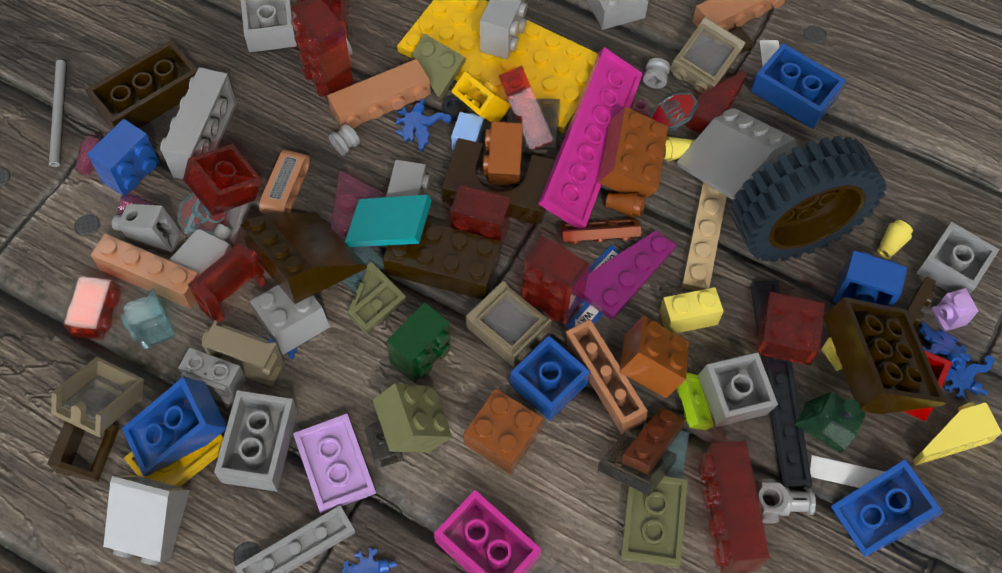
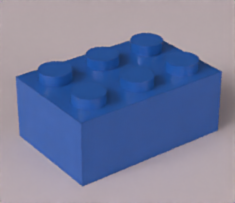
(798, 85)

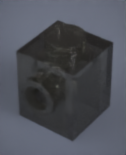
(379, 448)

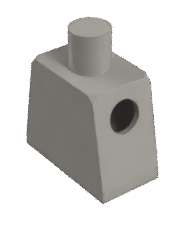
(148, 227)
(203, 249)

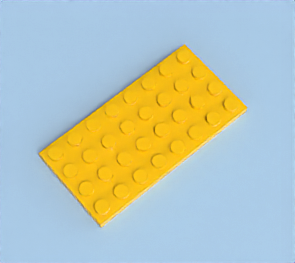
(551, 62)

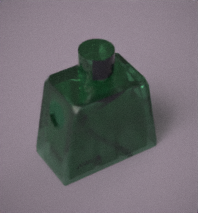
(832, 420)

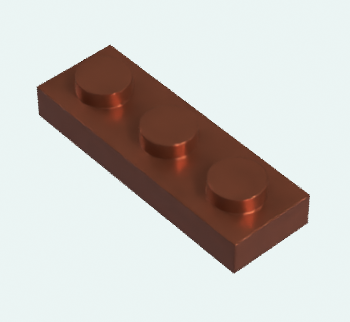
(601, 230)
(653, 440)

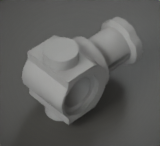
(784, 500)

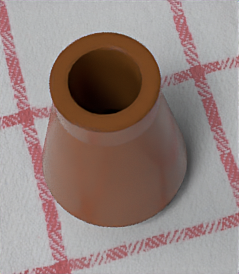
(627, 203)

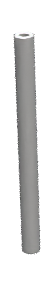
(57, 113)

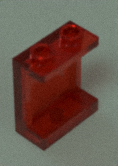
(224, 279)

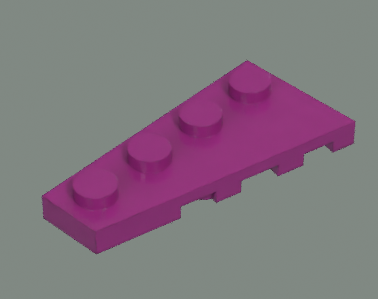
(620, 278)

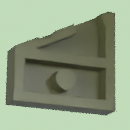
(439, 63)
(374, 299)

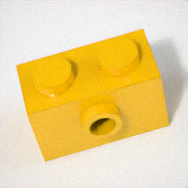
(481, 97)

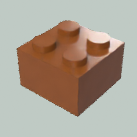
(505, 151)
(654, 357)
(503, 431)

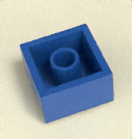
(123, 157)
(870, 279)
(549, 378)

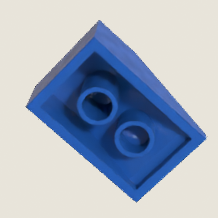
(174, 425)
(887, 508)

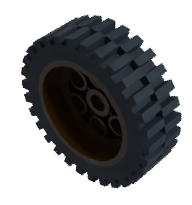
(807, 198)

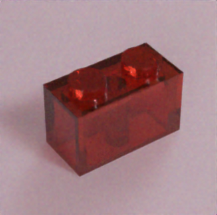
(91, 308)

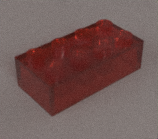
(321, 47)
(733, 508)

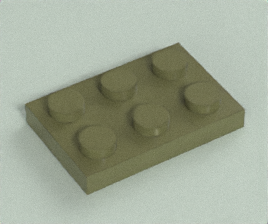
(655, 524)

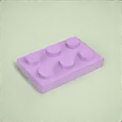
(334, 463)

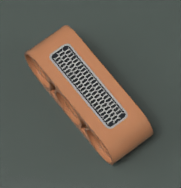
(284, 182)

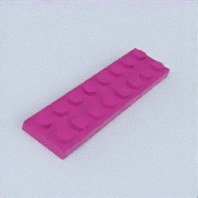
(576, 171)

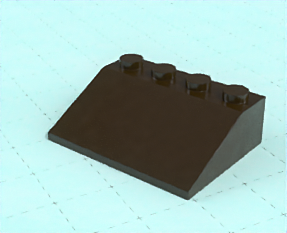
(300, 252)
(882, 357)

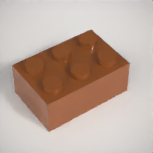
(633, 153)

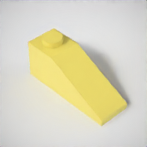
(968, 429)

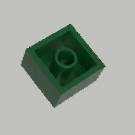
(419, 343)

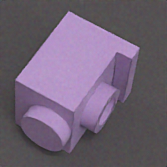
(955, 310)

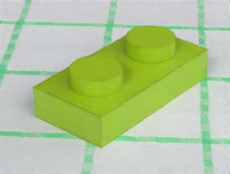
(695, 403)

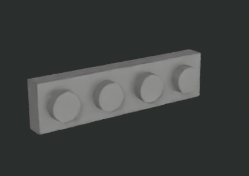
(301, 545)

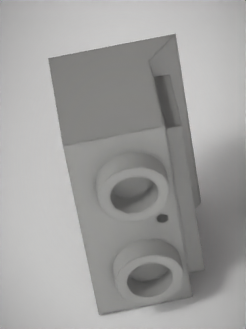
(219, 375)

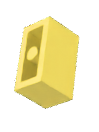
(691, 310)

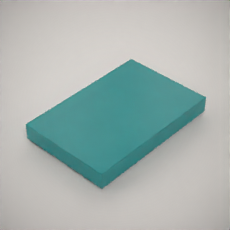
(388, 221)

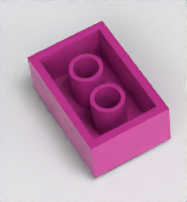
(485, 539)

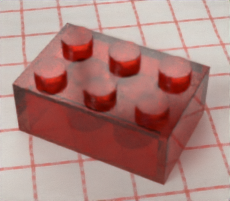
(554, 280)

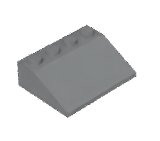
(733, 151)

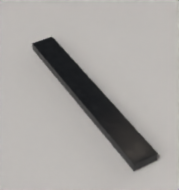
(788, 438)

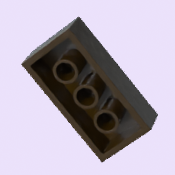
(144, 87)
(447, 260)

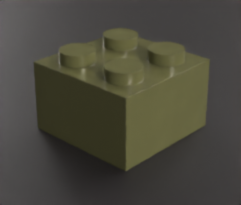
(412, 418)

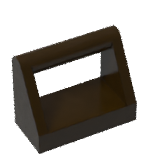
(67, 447)

